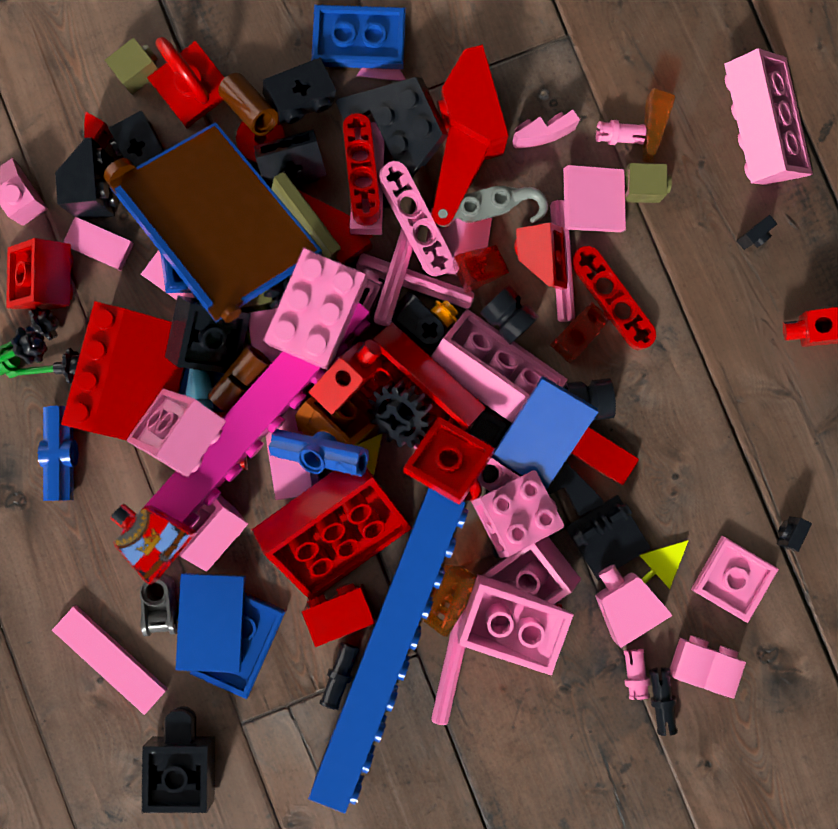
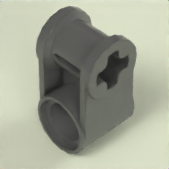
(159, 613)

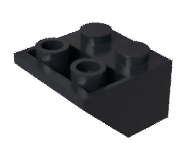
(81, 182)

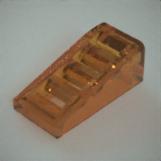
(657, 112)
(458, 602)

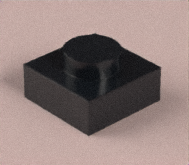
(758, 234)
(793, 533)

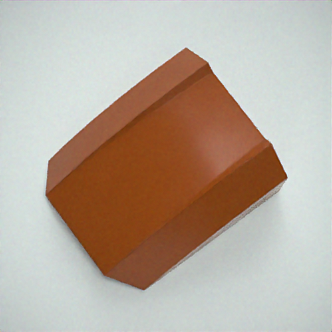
(348, 424)

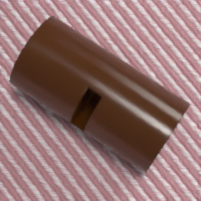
(248, 104)
(239, 378)

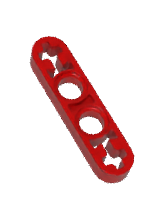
(362, 168)
(618, 294)

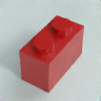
(338, 614)

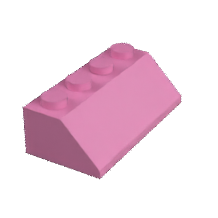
(767, 118)
(490, 366)

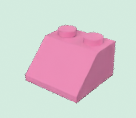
(216, 530)

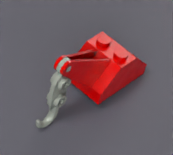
(475, 133)

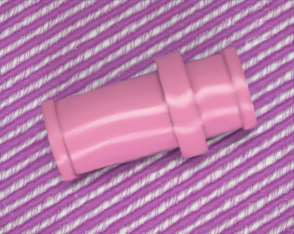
(617, 132)
(636, 674)

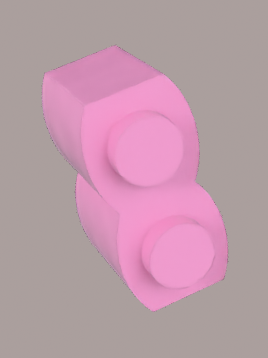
(707, 667)

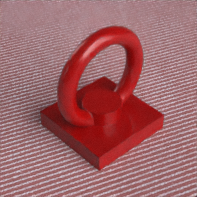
(187, 81)
(450, 462)

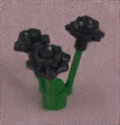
(31, 347)

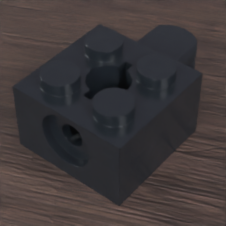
(213, 347)
(178, 767)

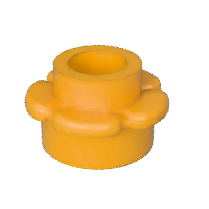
(445, 313)

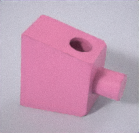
(628, 606)

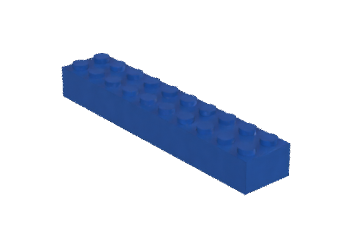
(386, 652)

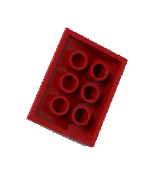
(119, 371)
(330, 530)

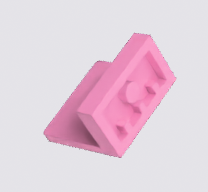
(518, 514)

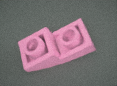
(538, 133)

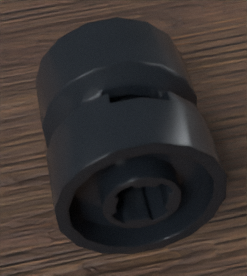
(509, 314)
(598, 393)

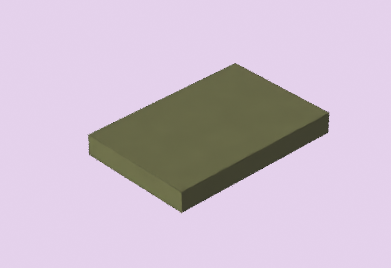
(304, 214)

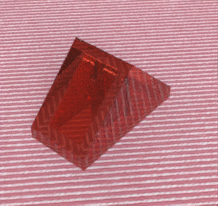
(479, 267)

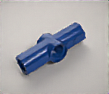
(319, 452)
(57, 456)

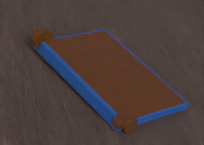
(212, 220)

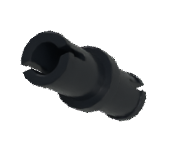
(339, 676)
(663, 701)

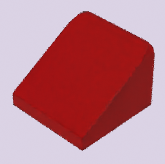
(97, 130)

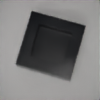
(488, 429)

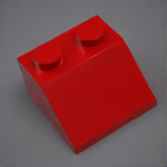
(39, 274)

